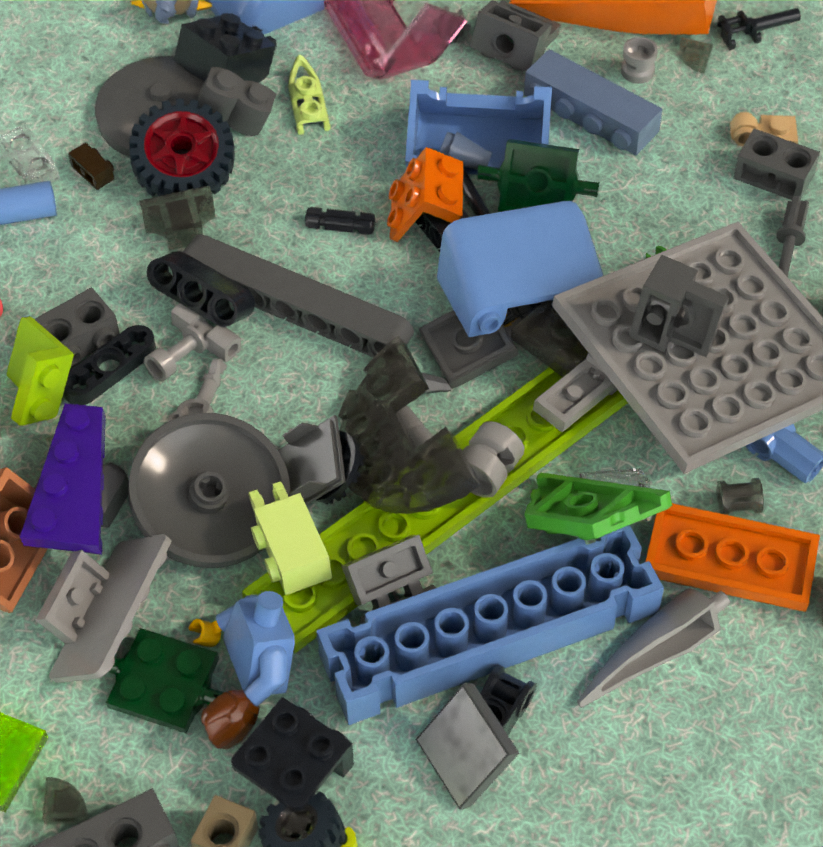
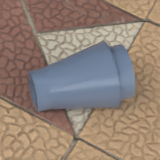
(465, 150)

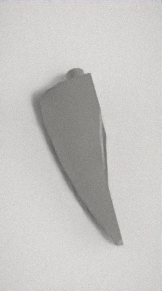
(665, 636)

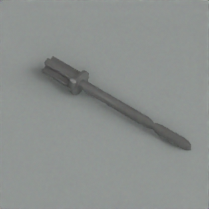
(792, 230)

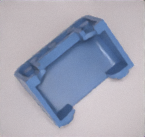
(481, 118)
(514, 261)

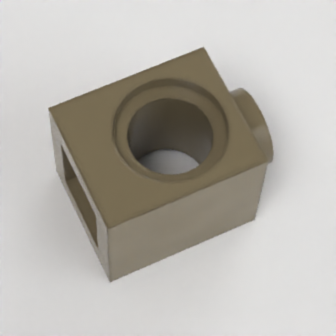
(226, 817)

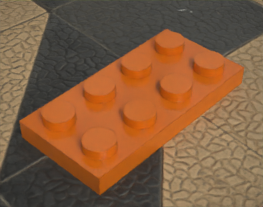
(734, 556)

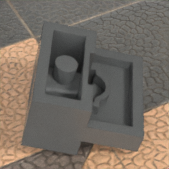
(527, 30)
(666, 298)

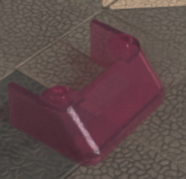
(385, 43)

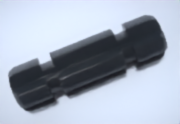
(340, 220)

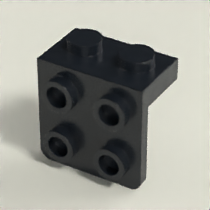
(292, 755)

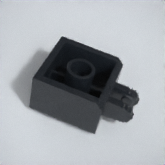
(225, 44)

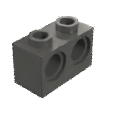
(776, 164)
(81, 324)

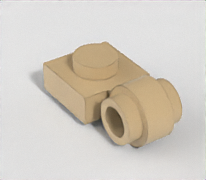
(777, 125)

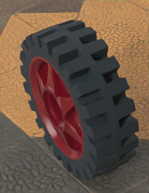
(177, 128)

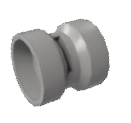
(639, 60)

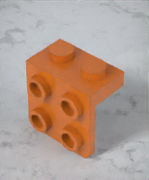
(430, 186)

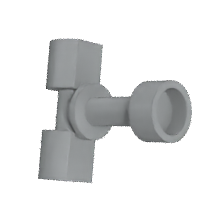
(197, 336)

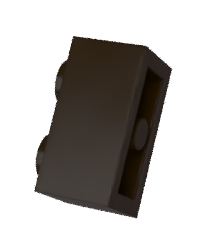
(91, 165)

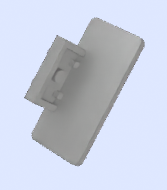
(95, 605)

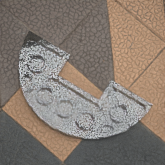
(394, 471)

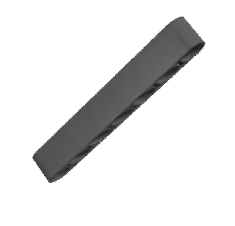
(304, 299)

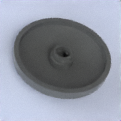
(137, 89)
(196, 484)

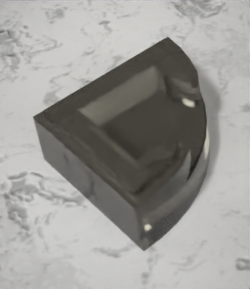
(696, 53)
(63, 803)

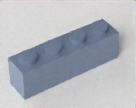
(595, 102)

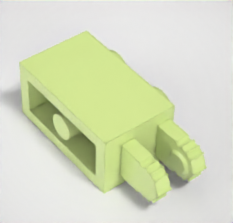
(290, 539)

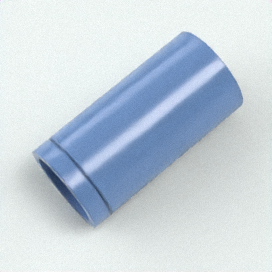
(27, 202)

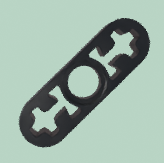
(113, 350)

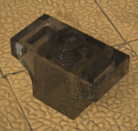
(178, 215)

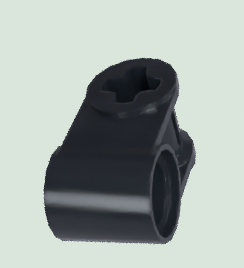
(507, 696)

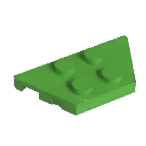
(590, 506)

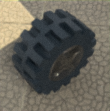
(316, 824)

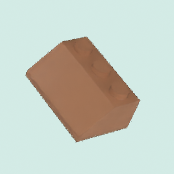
(16, 561)

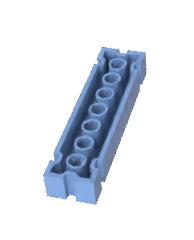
(487, 621)

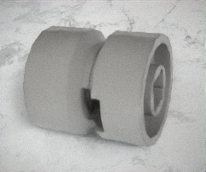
(492, 455)

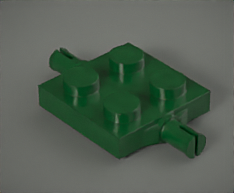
(537, 175)
(163, 680)

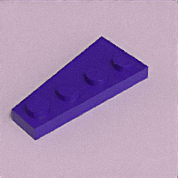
(68, 496)

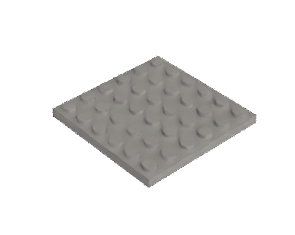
(755, 377)

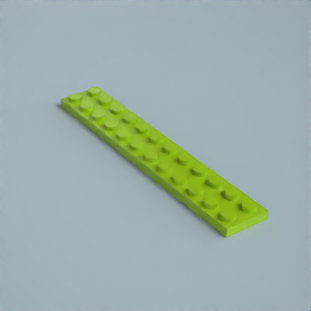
(371, 529)

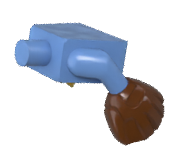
(262, 655)

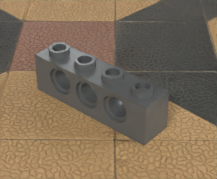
(136, 818)

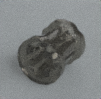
(740, 496)

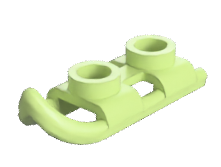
(307, 88)

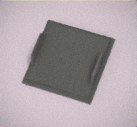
(313, 459)

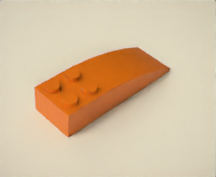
(629, 15)

